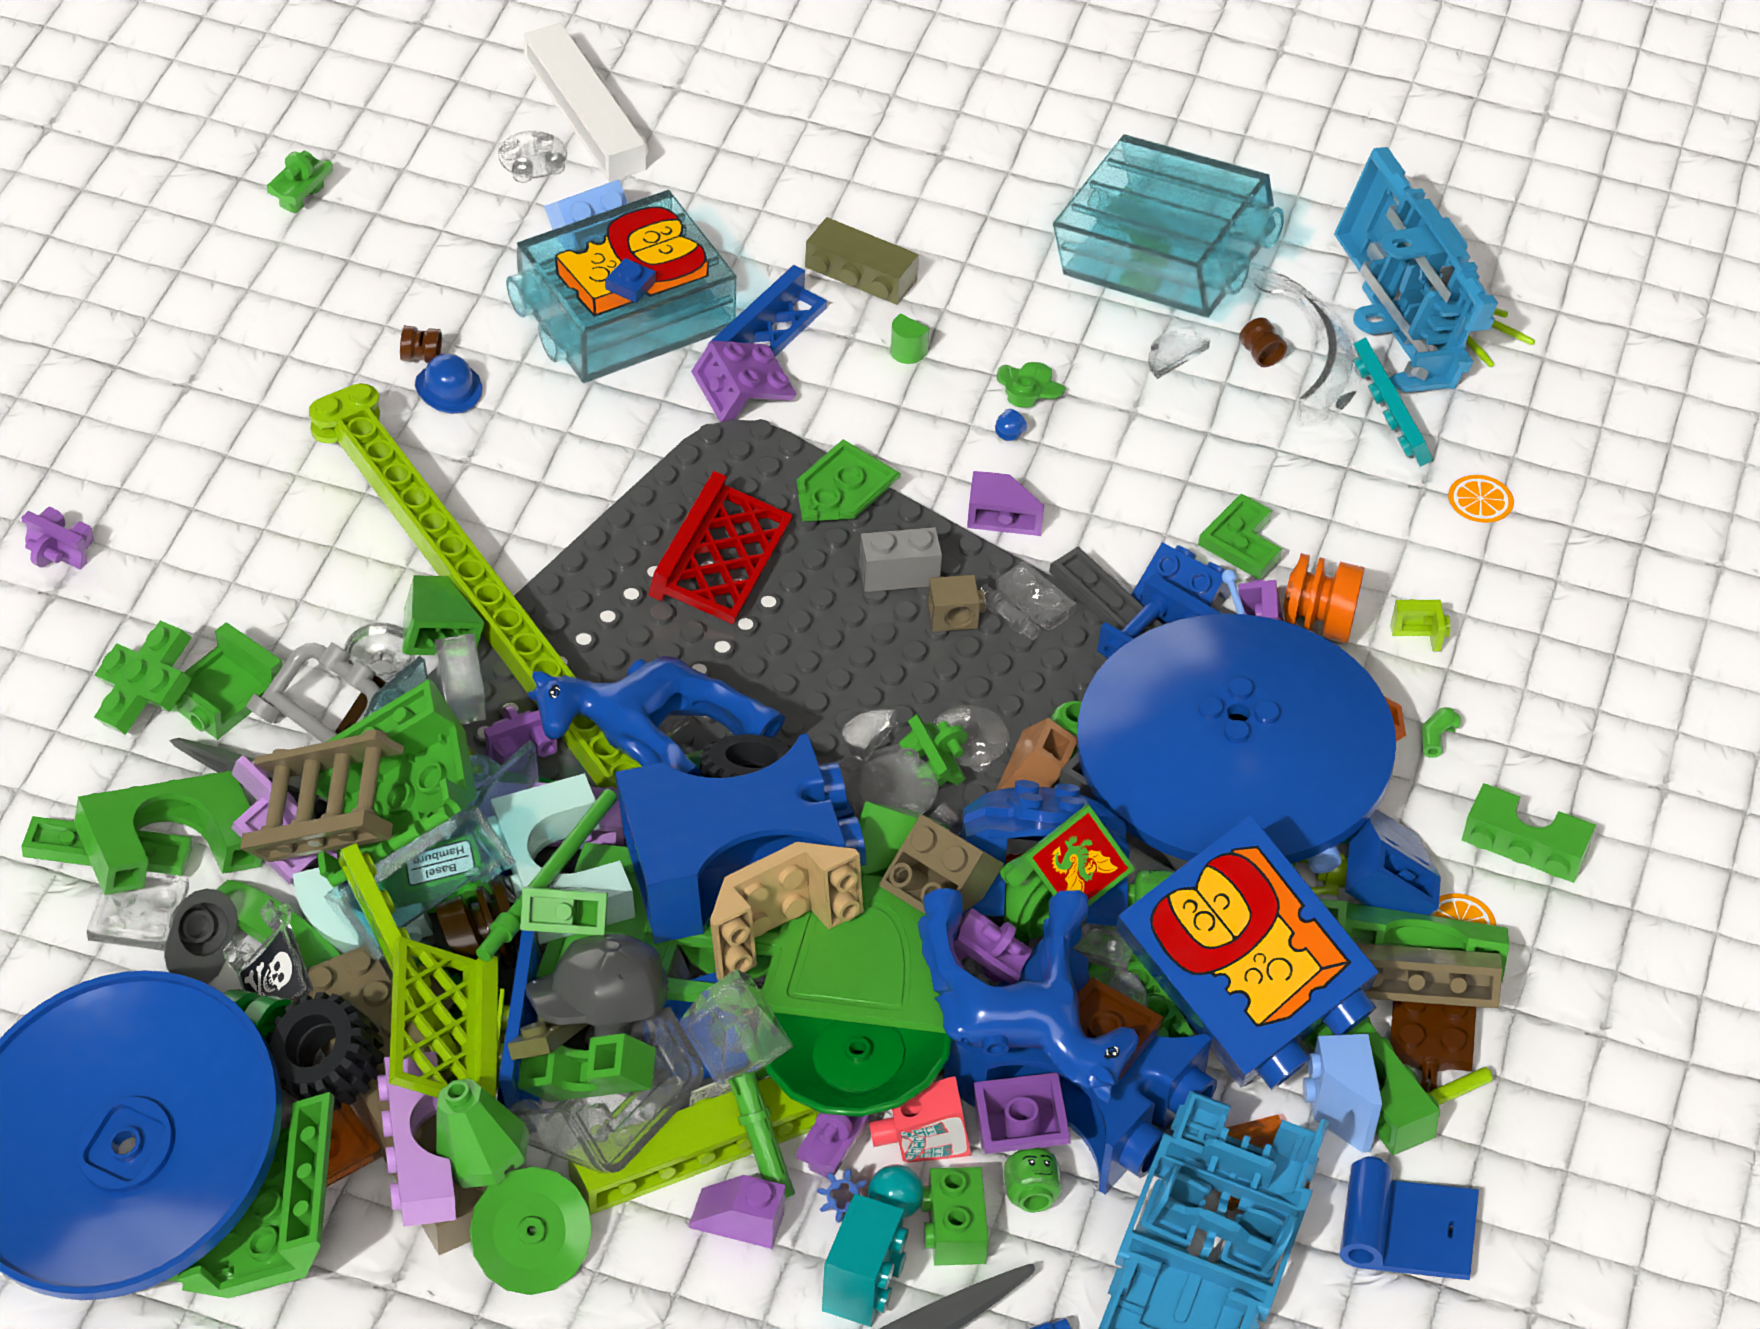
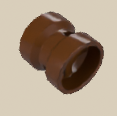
(1261, 337)
(420, 344)

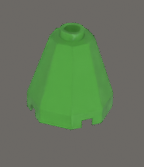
(478, 1135)

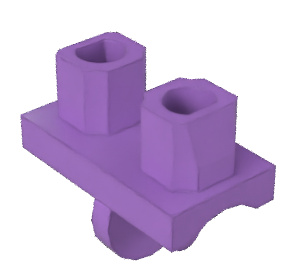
(52, 542)
(513, 732)
(992, 947)
(830, 1142)

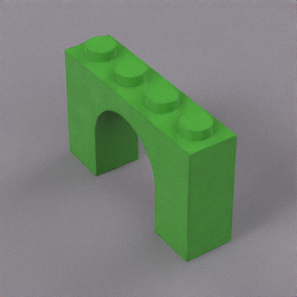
(111, 818)

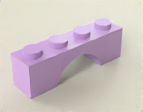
(424, 1179)

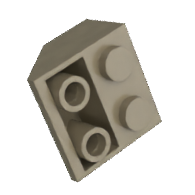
(939, 860)

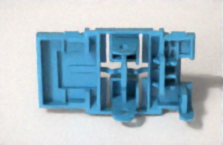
(1187, 1290)

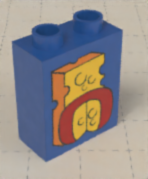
(1250, 955)

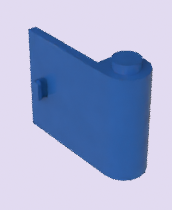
(1407, 1224)

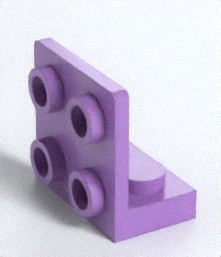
(739, 371)

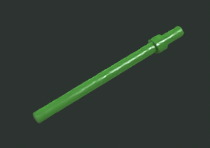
(508, 923)

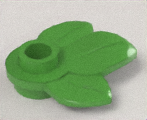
(1028, 383)

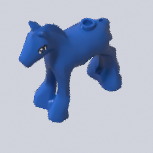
(637, 705)
(1025, 1012)

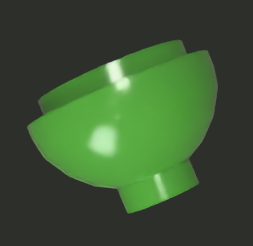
(1025, 905)

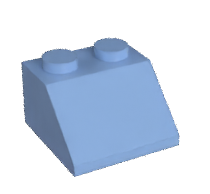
(1344, 1088)

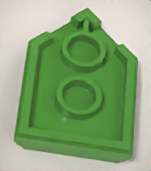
(842, 484)

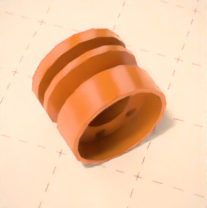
(1324, 597)

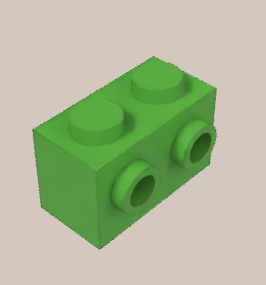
(957, 1216)

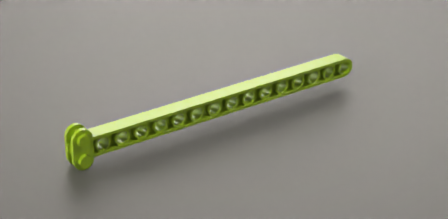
(354, 422)

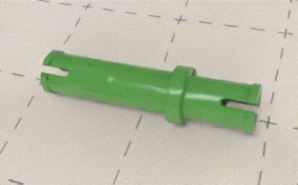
(758, 1126)

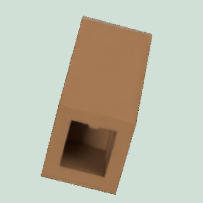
(1039, 755)

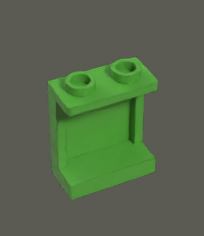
(226, 682)

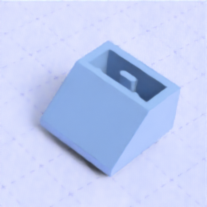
(586, 204)

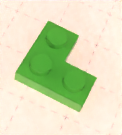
(1236, 539)

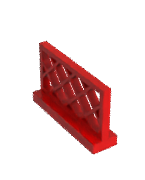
(689, 543)

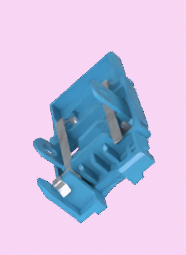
(1439, 289)

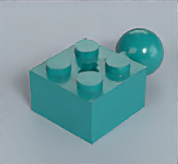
(871, 1246)

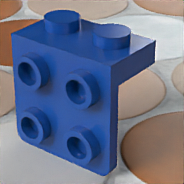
(1183, 571)

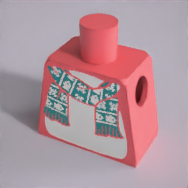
(927, 1125)

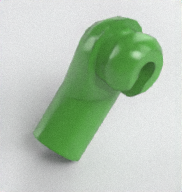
(1441, 720)

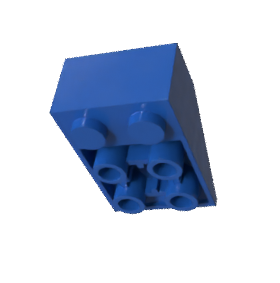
(1391, 868)

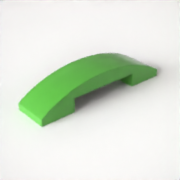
(248, 903)

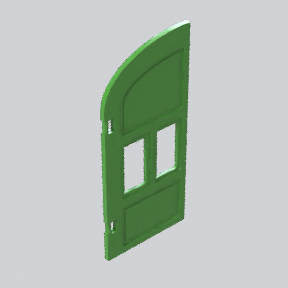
(851, 973)

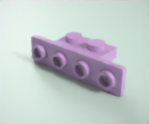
(258, 784)

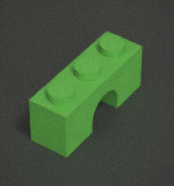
(1552, 849)
(609, 1067)

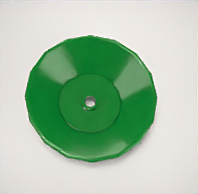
(835, 1081)

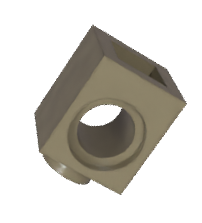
(954, 603)

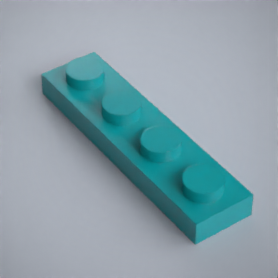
(1396, 413)

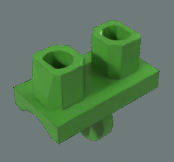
(298, 179)
(940, 745)

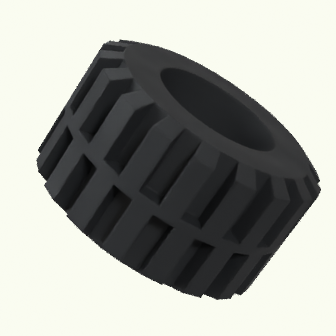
(740, 755)
(306, 1030)

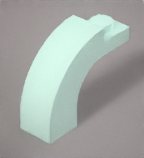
(310, 893)

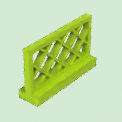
(473, 1031)

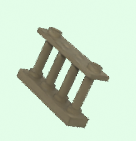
(334, 828)

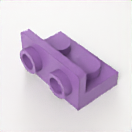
(1261, 599)

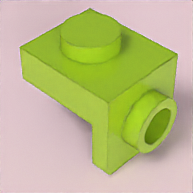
(1421, 619)

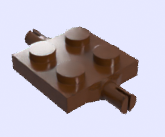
(1433, 1038)

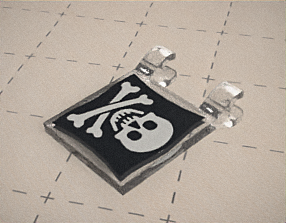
(277, 964)

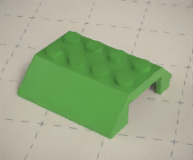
(413, 788)
(285, 1221)

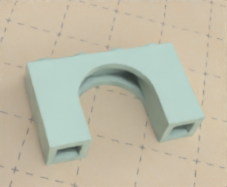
(546, 814)

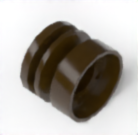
(469, 927)

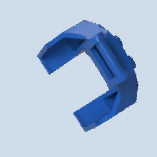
(1032, 814)

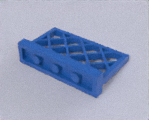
(520, 1015)

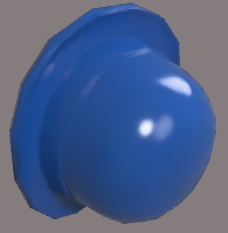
(449, 384)

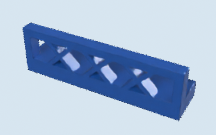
(773, 307)

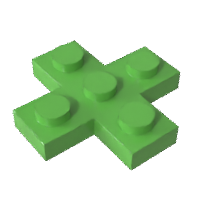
(142, 677)

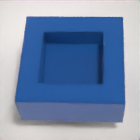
(630, 280)

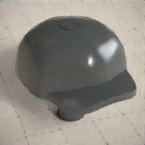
(602, 984)

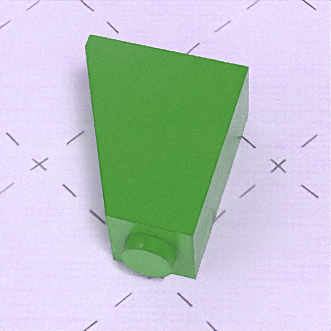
(435, 612)

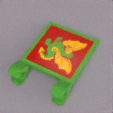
(1072, 858)

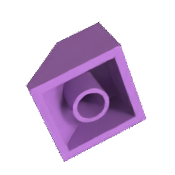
(1020, 1113)

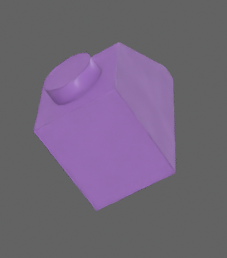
(1003, 505)
(741, 1210)

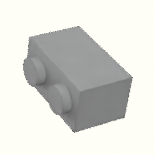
(899, 559)

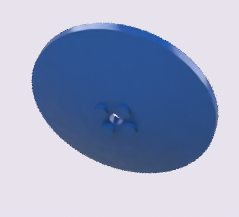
(1185, 774)
(117, 1063)

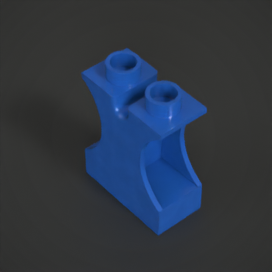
(698, 829)
(1116, 1131)

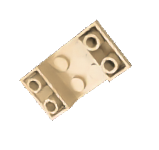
(781, 890)

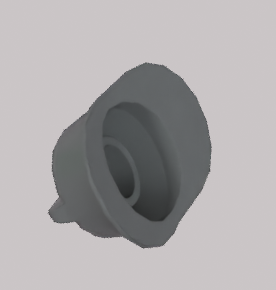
(199, 934)

